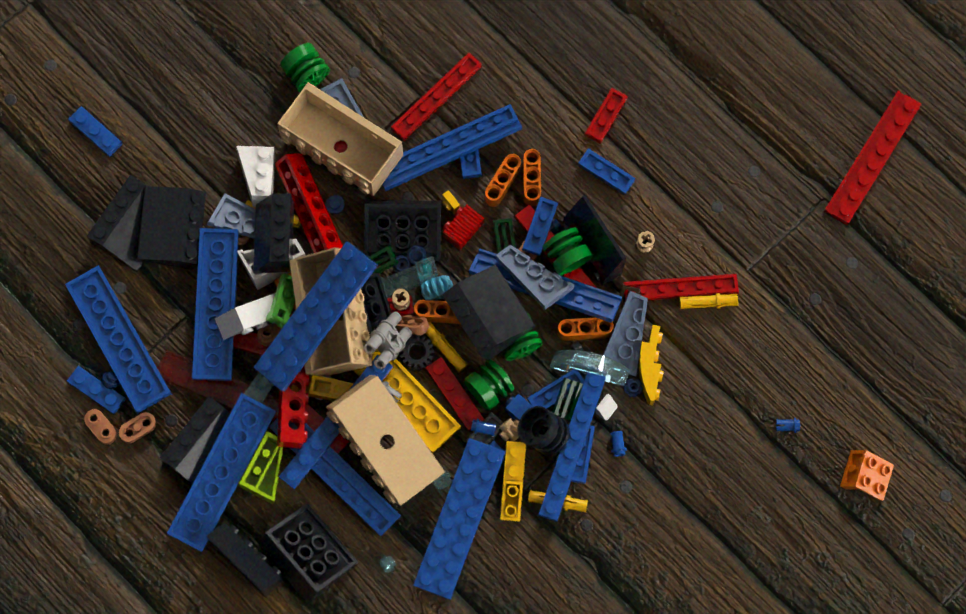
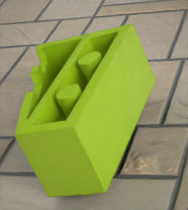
(263, 470)

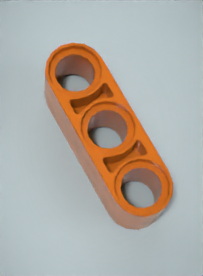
(531, 169)
(502, 188)
(432, 307)
(576, 333)

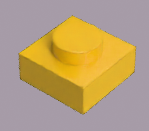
(450, 202)

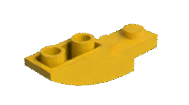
(648, 370)
(325, 388)
(513, 481)

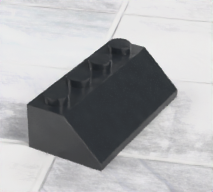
(274, 234)
(375, 302)
(245, 559)

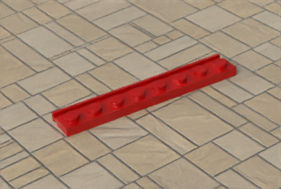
(872, 157)

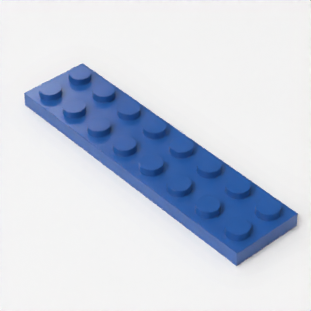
(213, 298)
(315, 316)
(118, 339)
(221, 472)
(459, 518)

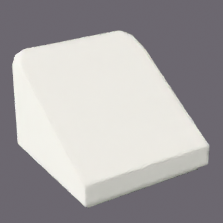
(606, 407)

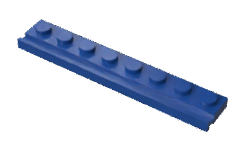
(453, 145)
(581, 299)
(350, 486)

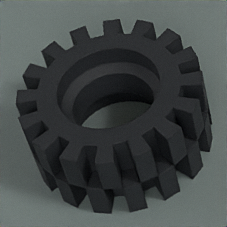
(420, 363)

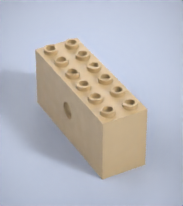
(319, 121)
(344, 343)
(367, 415)

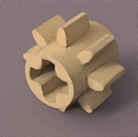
(509, 430)

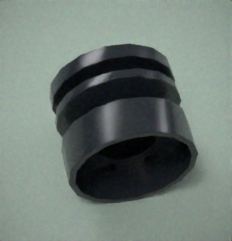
(543, 430)

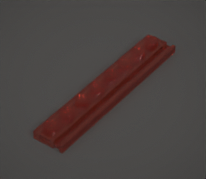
(178, 371)

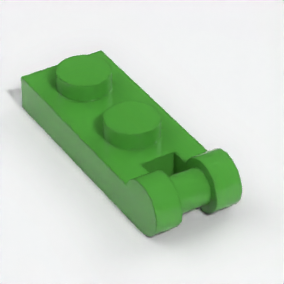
(282, 302)

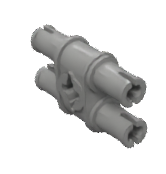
(387, 340)

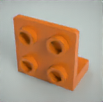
(867, 473)

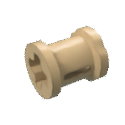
(649, 245)
(398, 294)

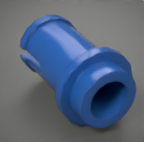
(789, 425)
(483, 427)
(618, 444)

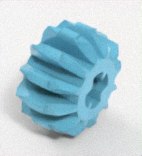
(435, 287)

